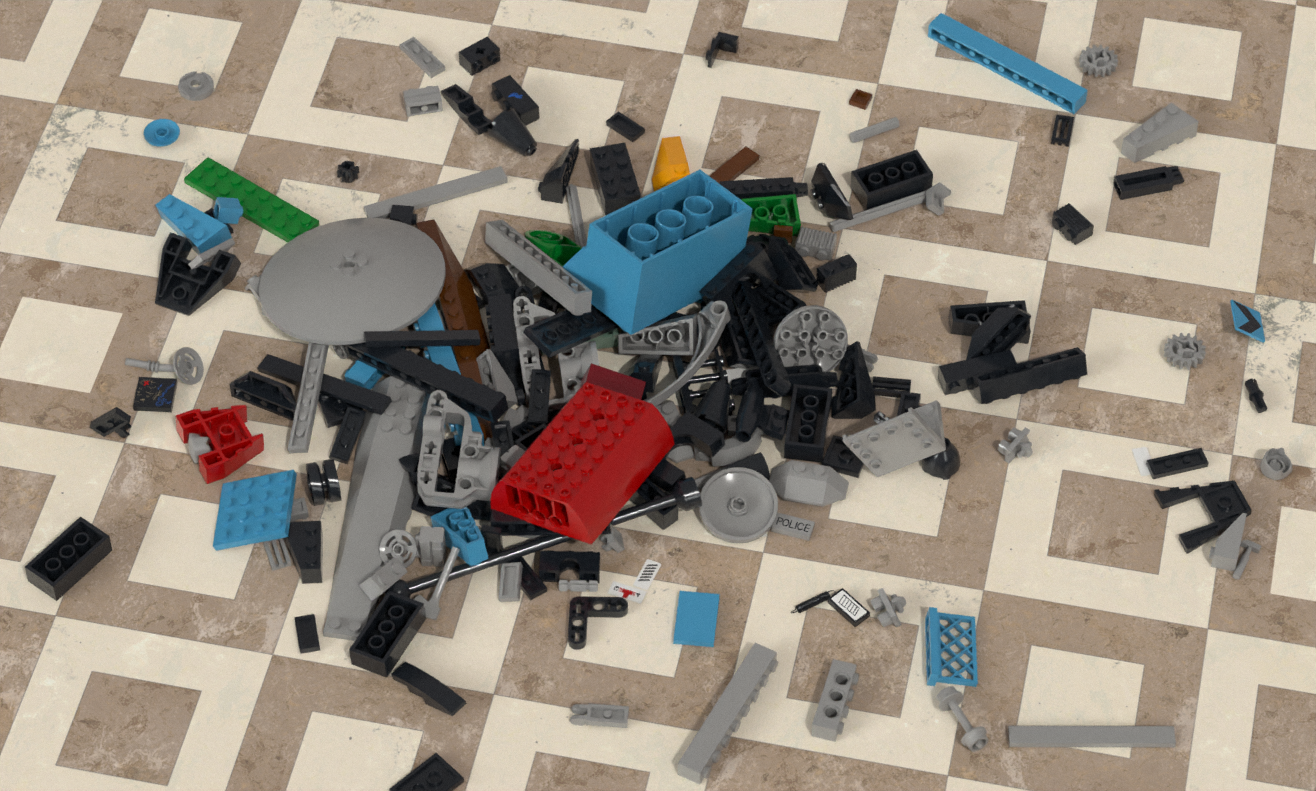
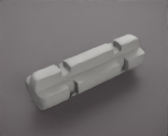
(578, 585)

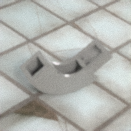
(732, 450)

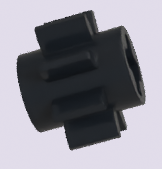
(347, 171)

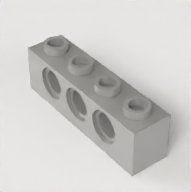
(823, 725)

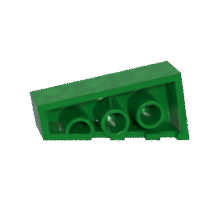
(774, 211)

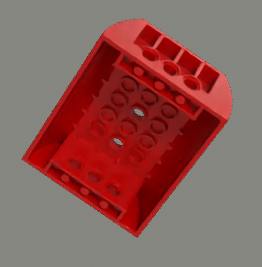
(615, 453)

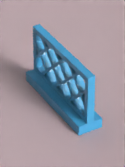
(934, 650)

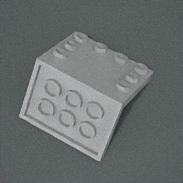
(900, 440)

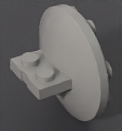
(811, 337)

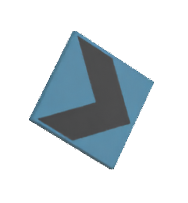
(1247, 321)

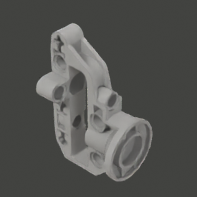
(571, 367)
(474, 472)

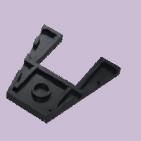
(1221, 501)

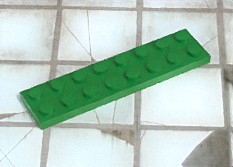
(257, 203)

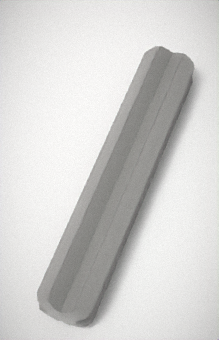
(874, 129)

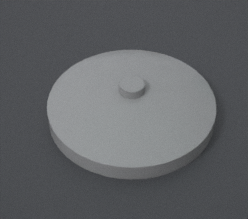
(738, 505)

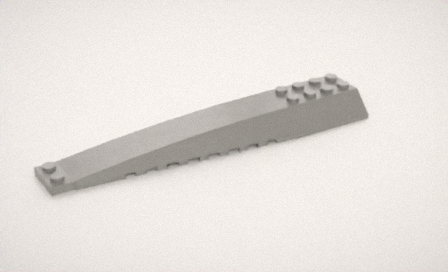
(376, 503)

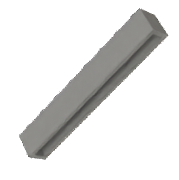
(727, 713)

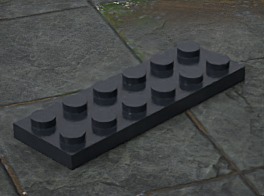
(568, 330)

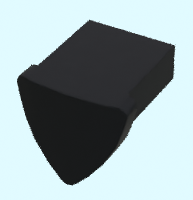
(410, 464)

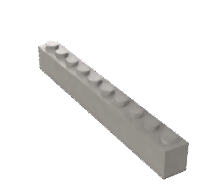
(538, 267)

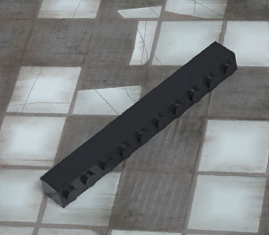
(431, 377)

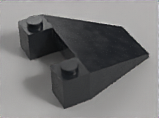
(188, 288)

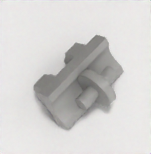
(1019, 447)
(889, 616)

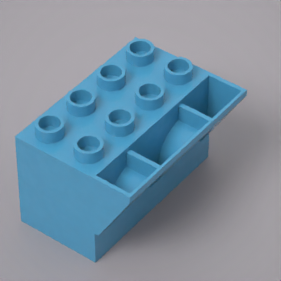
(661, 250)

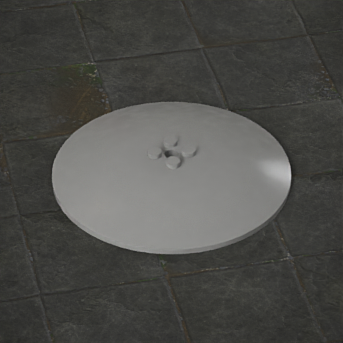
(352, 280)

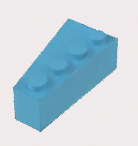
(199, 228)
(462, 533)

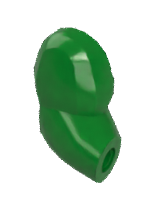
(554, 245)

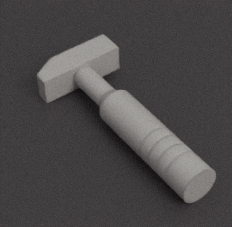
(1250, 546)

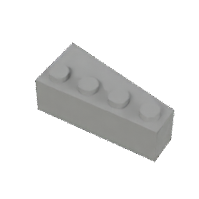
(1163, 129)
(666, 337)

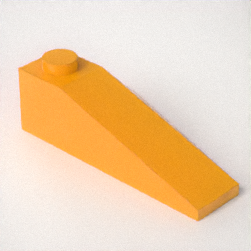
(670, 163)

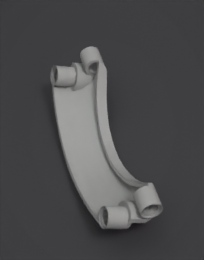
(711, 325)

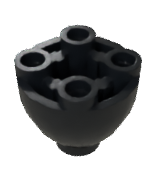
(944, 463)

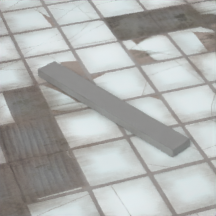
(439, 193)
(308, 398)
(1091, 736)

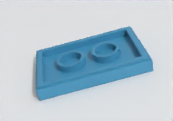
(696, 618)

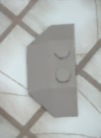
(671, 415)
(808, 483)

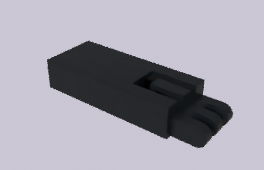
(1147, 182)

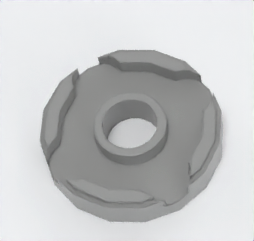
(196, 93)

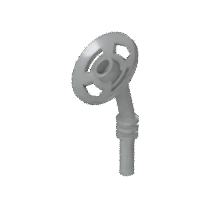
(183, 366)
(400, 548)

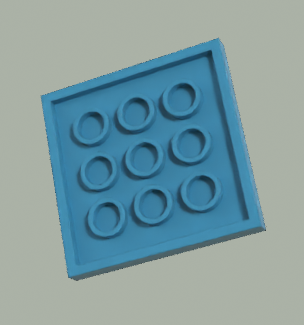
(255, 510)

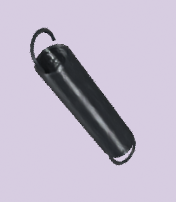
(812, 602)

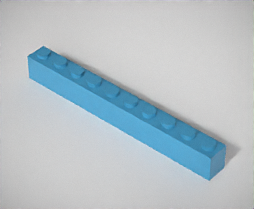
(1007, 63)
(443, 355)

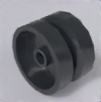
(322, 482)

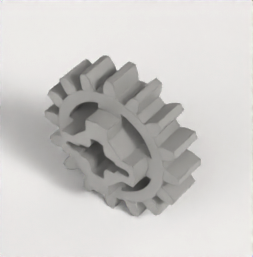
(1098, 61)
(1184, 351)

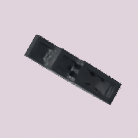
(466, 109)
(429, 688)

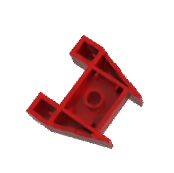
(227, 437)

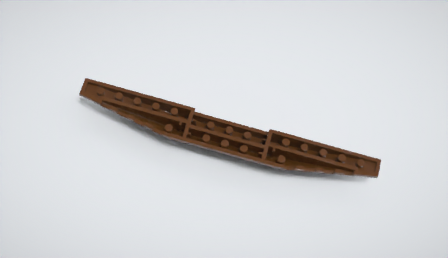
(460, 311)

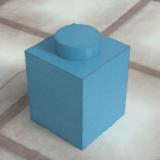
(227, 210)

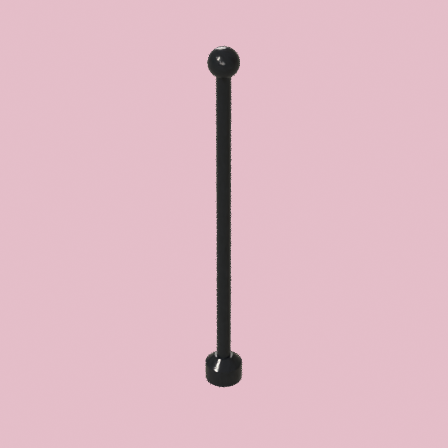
(684, 495)

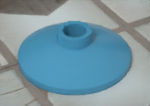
(161, 132)

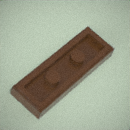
(736, 165)

